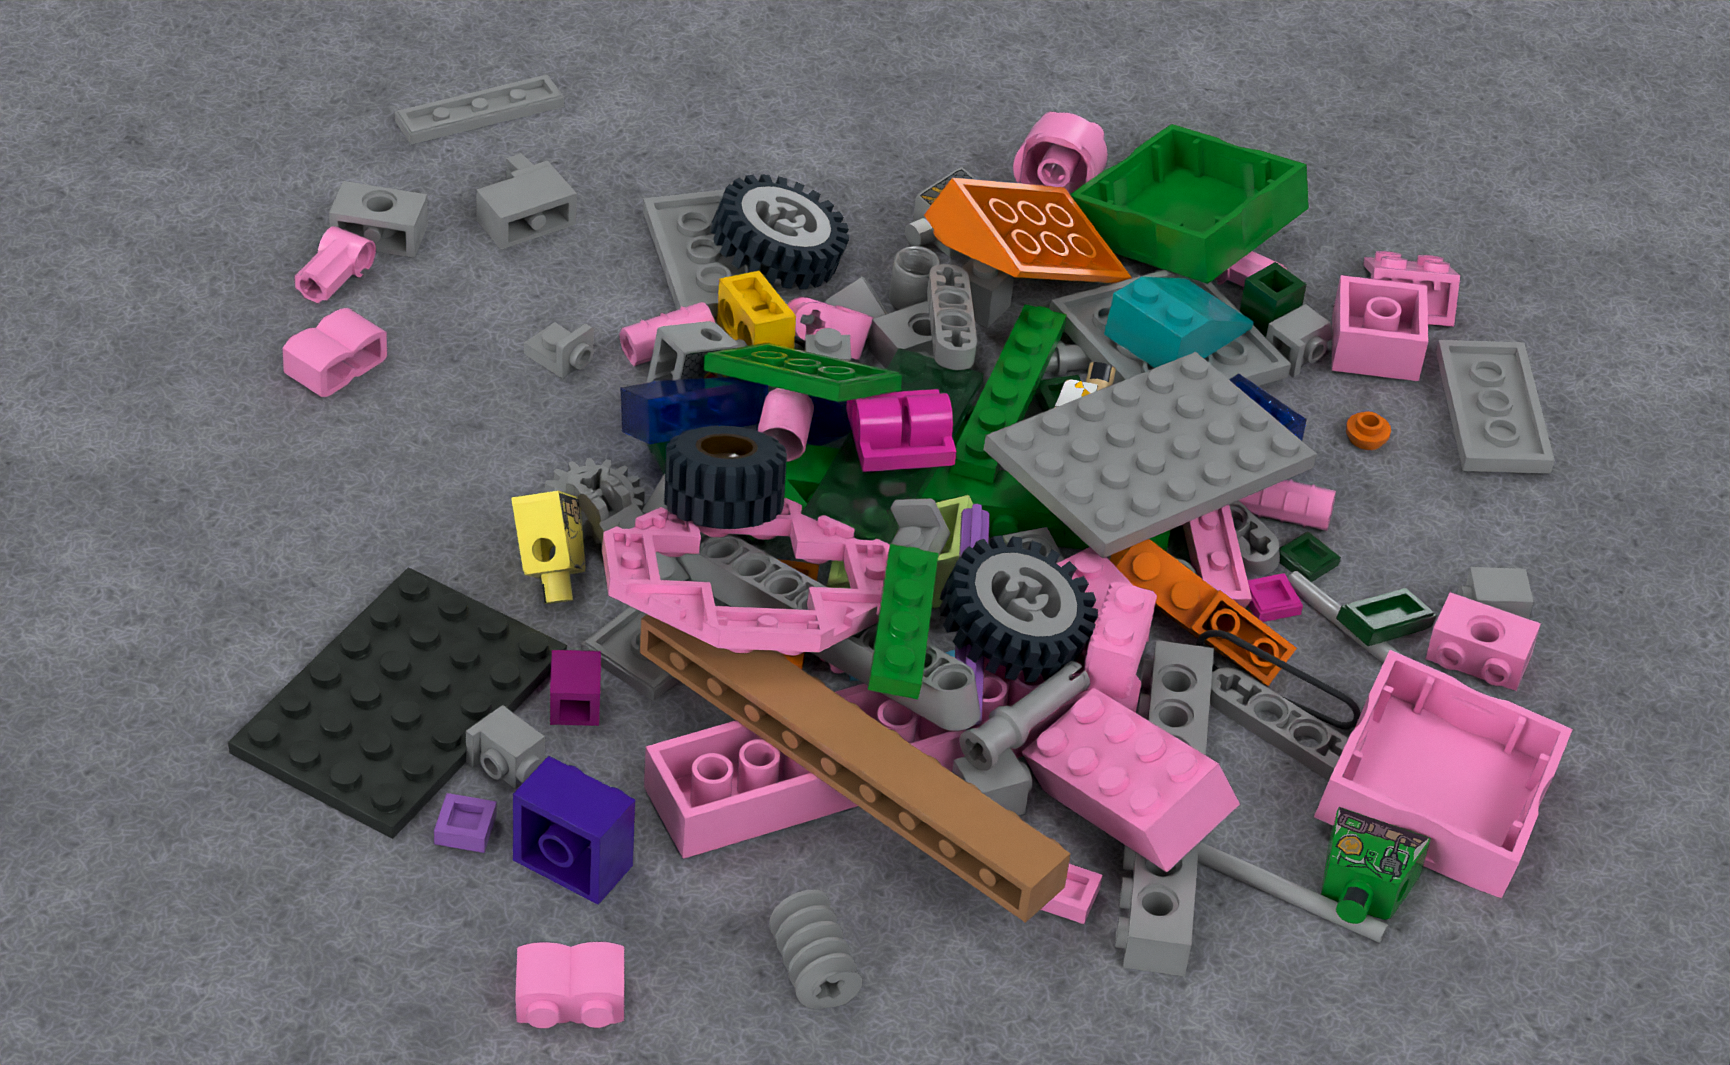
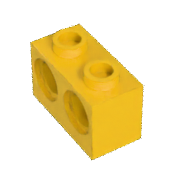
(754, 311)

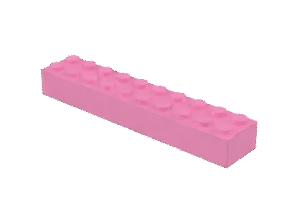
(736, 786)

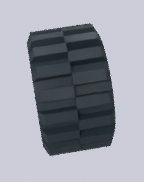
(725, 477)

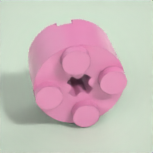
(1061, 152)

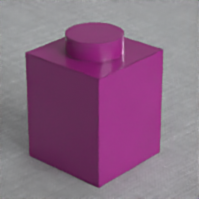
(575, 687)

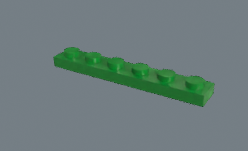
(1009, 388)

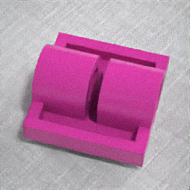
(903, 430)

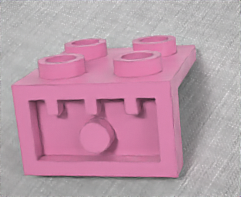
(1428, 270)

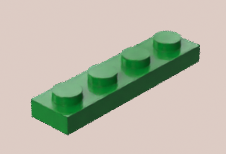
(903, 622)

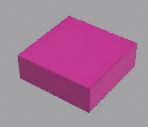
(1273, 598)

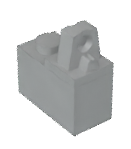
(527, 204)

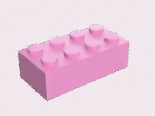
(1131, 778)

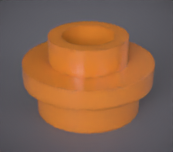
(1368, 430)

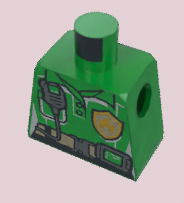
(1370, 866)

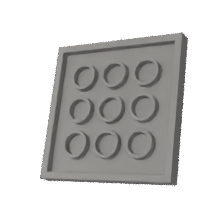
(1086, 323)

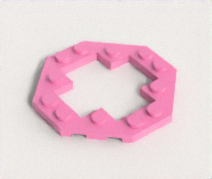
(690, 605)

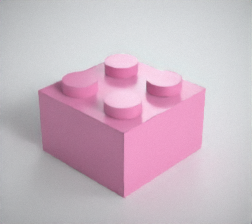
(1379, 328)

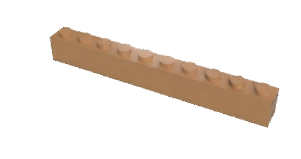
(869, 767)

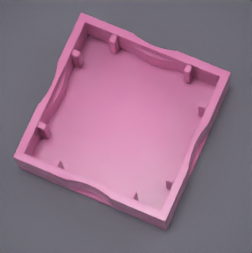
(1448, 769)

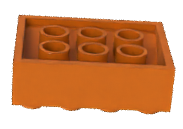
(1023, 231)

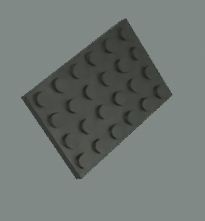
(390, 701)

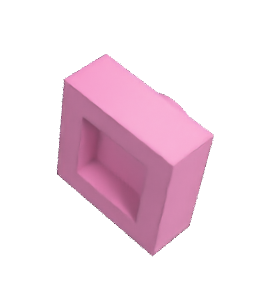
(1078, 895)

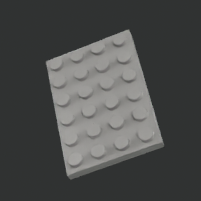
(1149, 453)

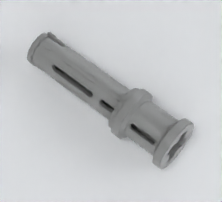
(1010, 725)

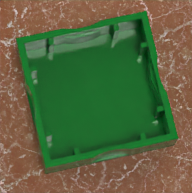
(1193, 202)

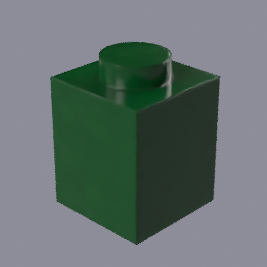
(1271, 295)

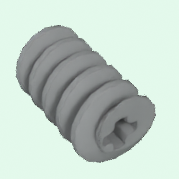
(814, 950)

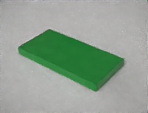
(803, 372)

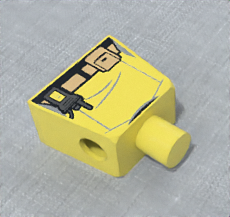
(547, 522)

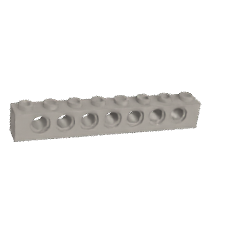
(1162, 902)

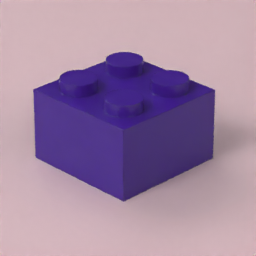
(573, 829)

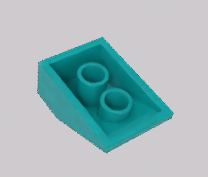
(1171, 319)

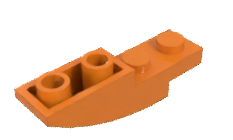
(1203, 608)

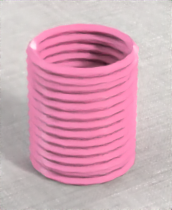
(788, 419)

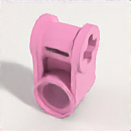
(828, 316)

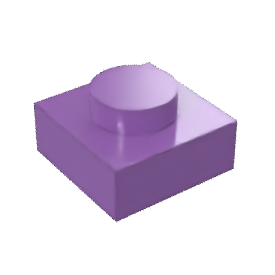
(465, 822)

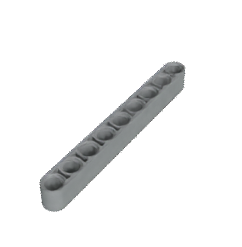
(754, 579)

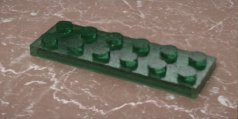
(866, 497)

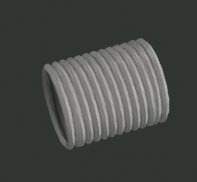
(911, 276)

